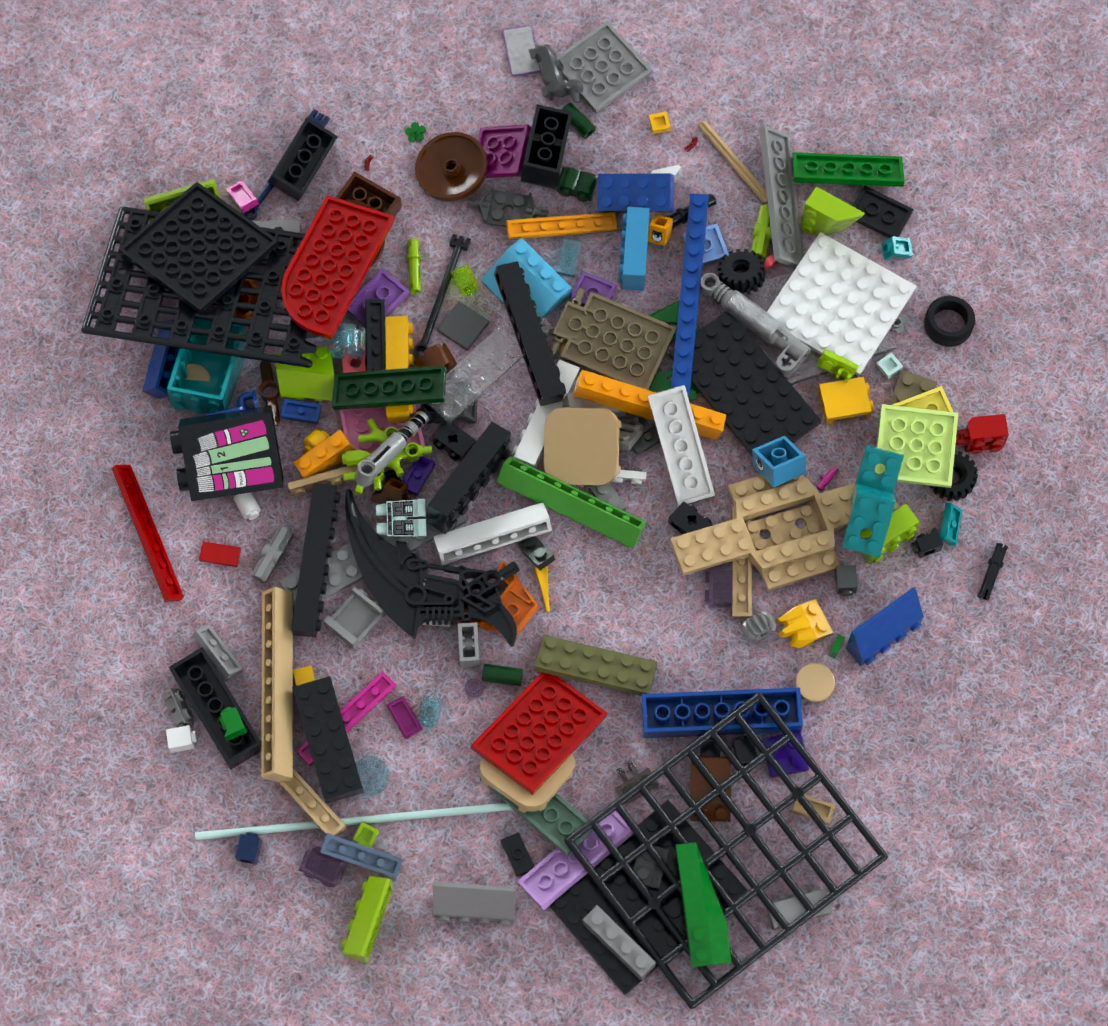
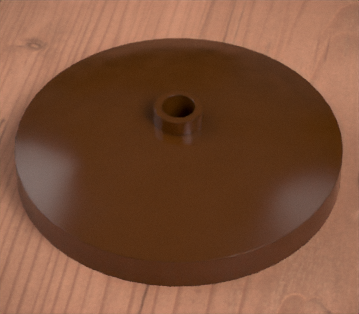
(451, 166)

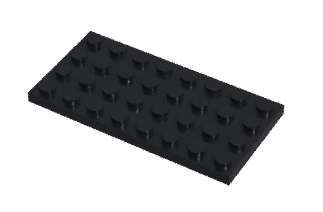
(747, 386)

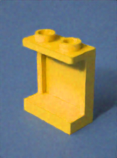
(844, 399)

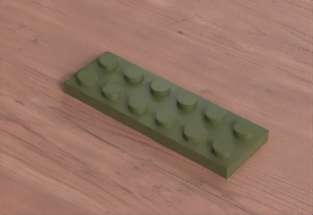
(595, 665)

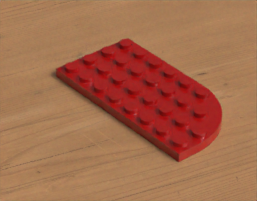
(332, 264)

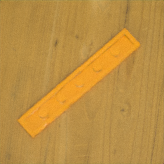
(561, 225)

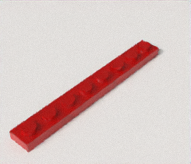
(147, 533)

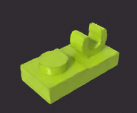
(836, 364)

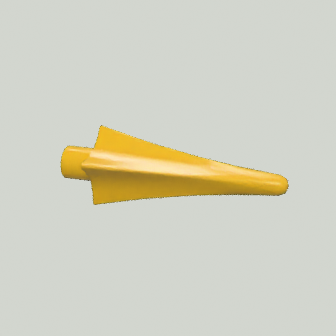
(542, 576)

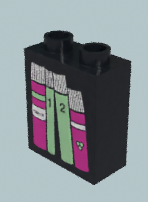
(228, 453)

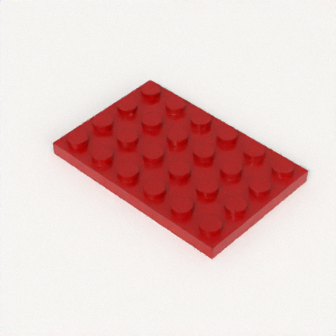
(539, 731)

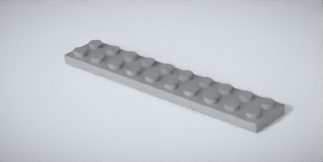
(344, 567)

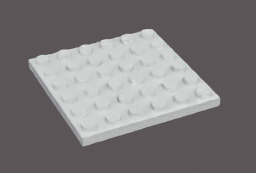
(841, 301)

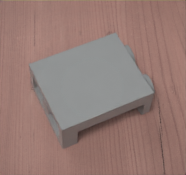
(355, 618)

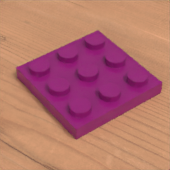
(505, 149)

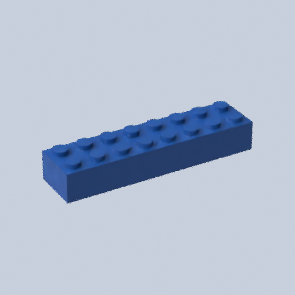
(696, 712)

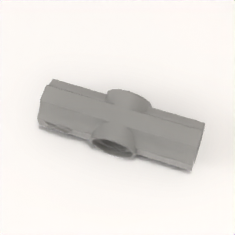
(271, 554)

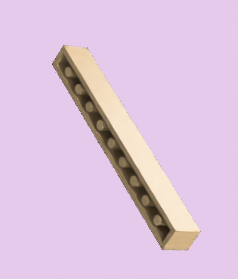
(277, 685)

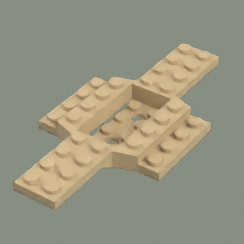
(790, 551)

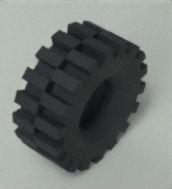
(745, 281)
(966, 482)

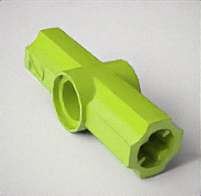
(762, 233)

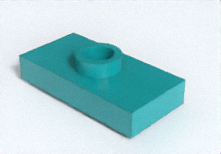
(951, 524)

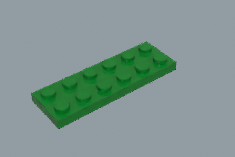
(848, 169)

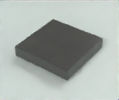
(463, 325)

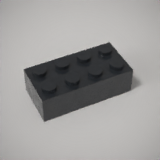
(302, 159)

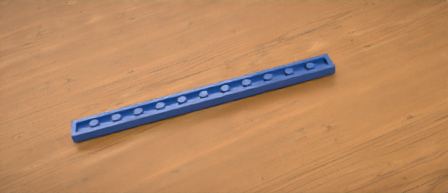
(690, 291)

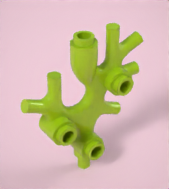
(354, 457)

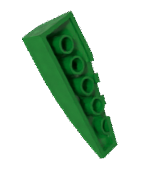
(702, 911)

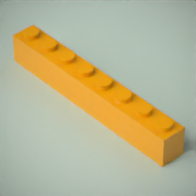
(635, 401)

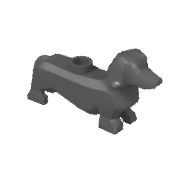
(552, 75)

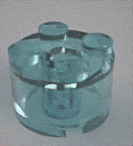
(347, 342)

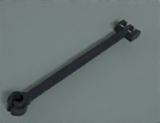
(458, 246)

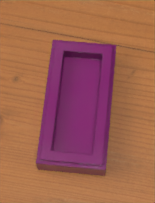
(404, 717)

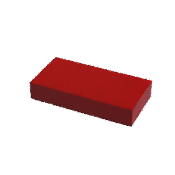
(220, 554)

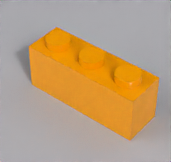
(324, 455)

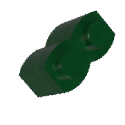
(577, 184)

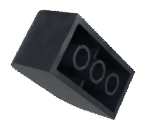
(546, 146)

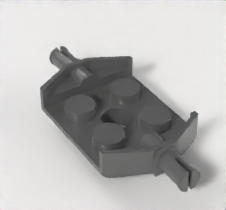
(495, 201)

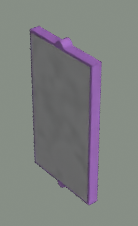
(517, 43)

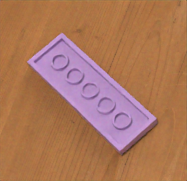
(559, 873)

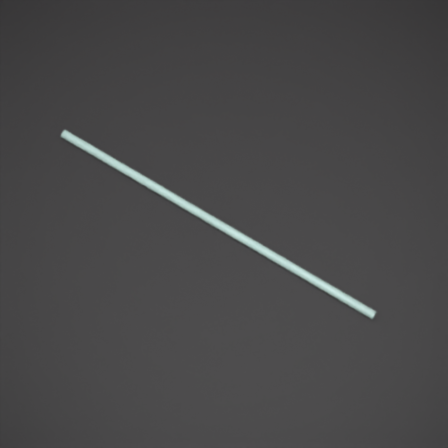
(355, 820)

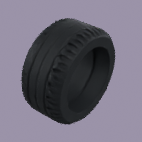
(949, 338)

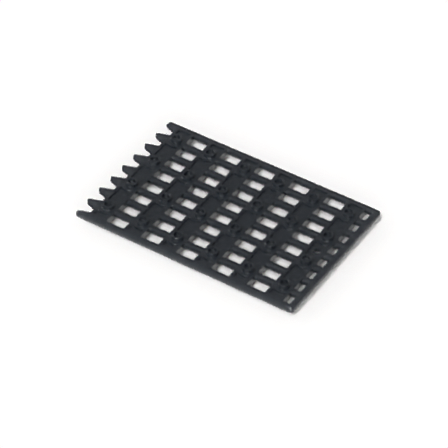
(184, 321)

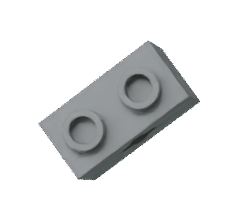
(468, 645)

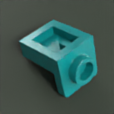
(897, 247)

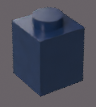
(248, 848)

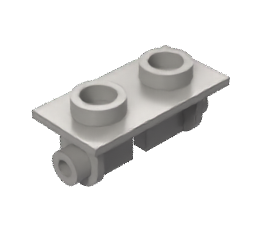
(176, 700)

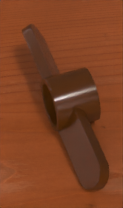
(268, 381)

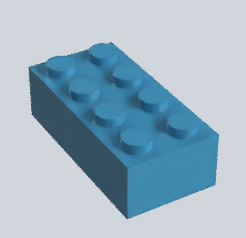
(634, 248)

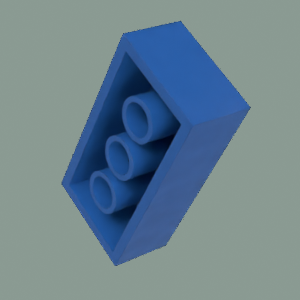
(640, 190)

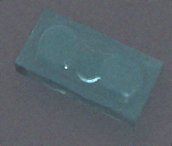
(569, 258)

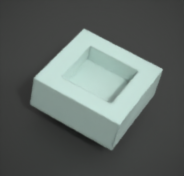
(889, 365)

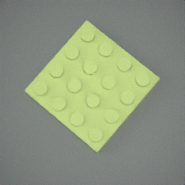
(924, 439)

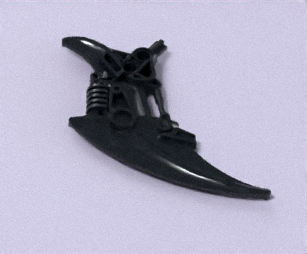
(405, 592)

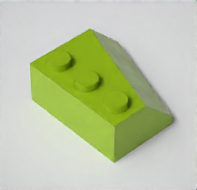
(827, 214)
(310, 382)

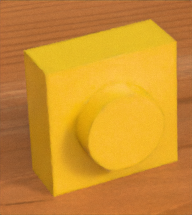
(659, 122)

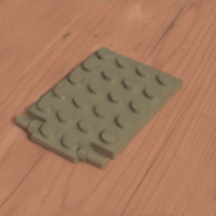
(612, 339)

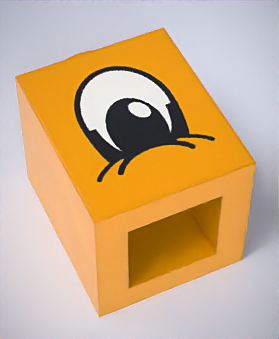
(660, 230)

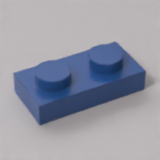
(301, 411)

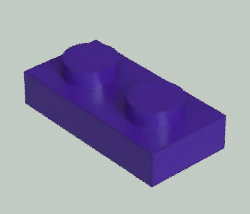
(418, 475)

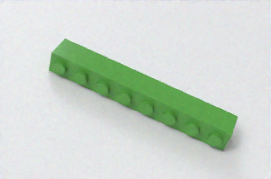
(571, 502)

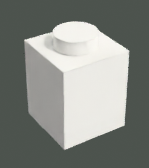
(181, 738)

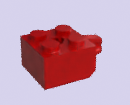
(984, 434)

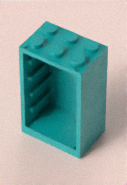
(223, 371)

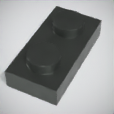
(536, 552)

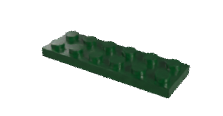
(389, 387)

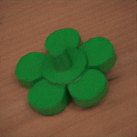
(416, 132)

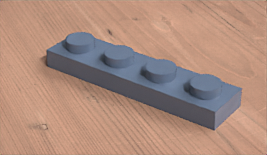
(361, 855)

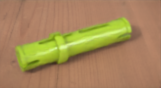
(414, 259)

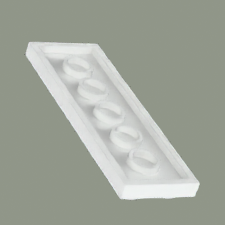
(681, 445)

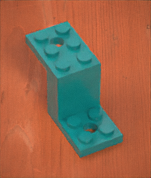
(872, 501)

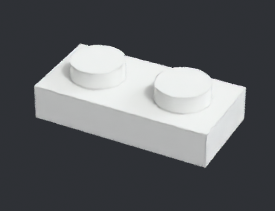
(635, 476)

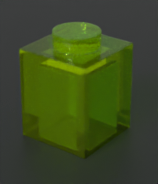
(464, 280)

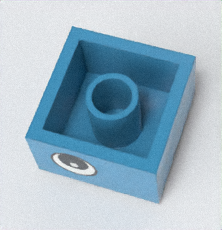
(779, 461)

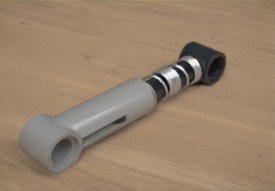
(393, 446)

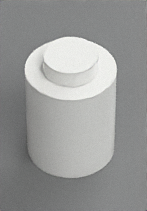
(247, 505)

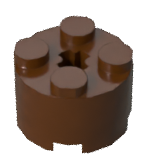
(436, 356)

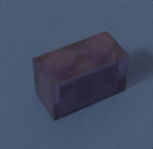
(719, 586)
(322, 866)

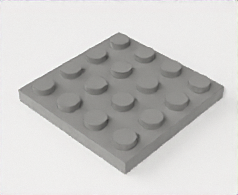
(604, 66)

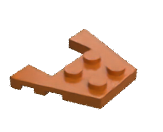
(516, 601)

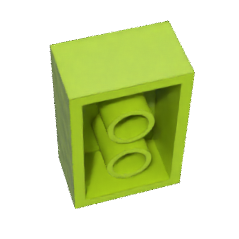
(901, 528)

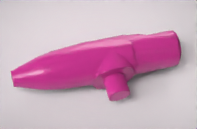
(827, 478)

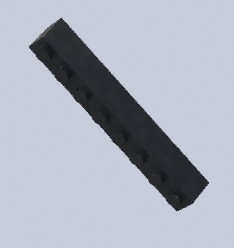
(529, 333)
(314, 560)

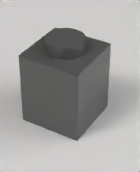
(846, 580)

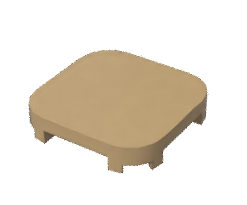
(582, 445)
(514, 792)

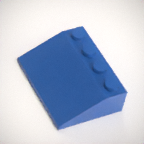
(885, 628)

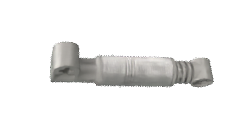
(761, 322)

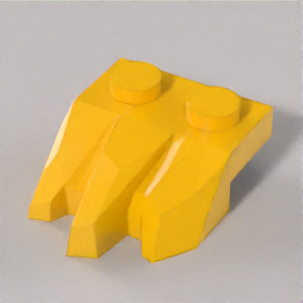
(804, 624)

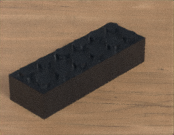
(468, 478)
(208, 698)
(327, 740)

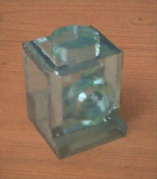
(434, 703)

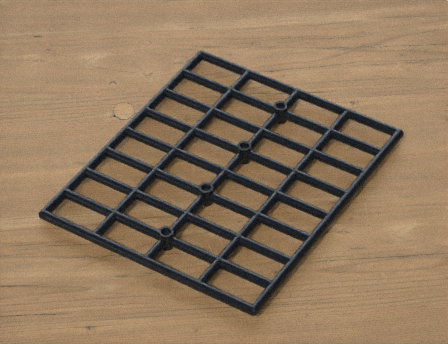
(750, 829)

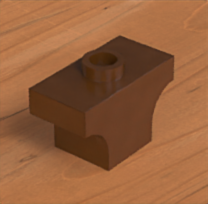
(392, 491)

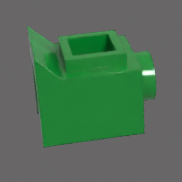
(232, 723)

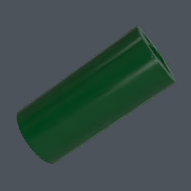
(579, 121)
(502, 674)

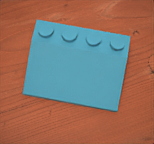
(545, 284)

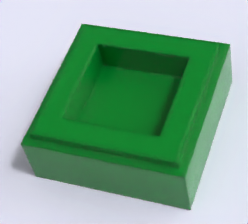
(836, 646)

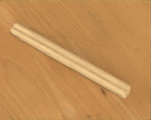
(733, 160)

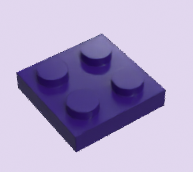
(786, 756)

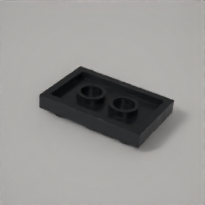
(882, 212)

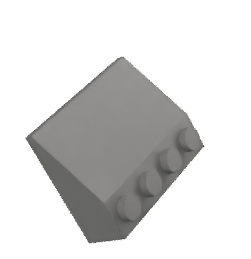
(474, 903)

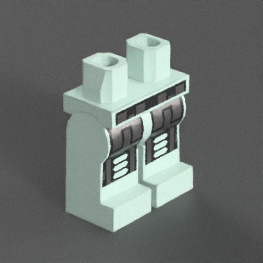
(397, 521)

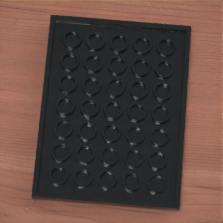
(585, 895)

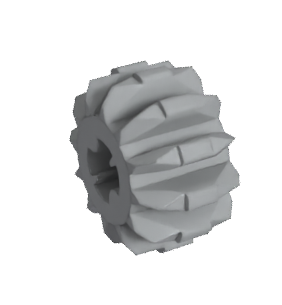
(759, 626)

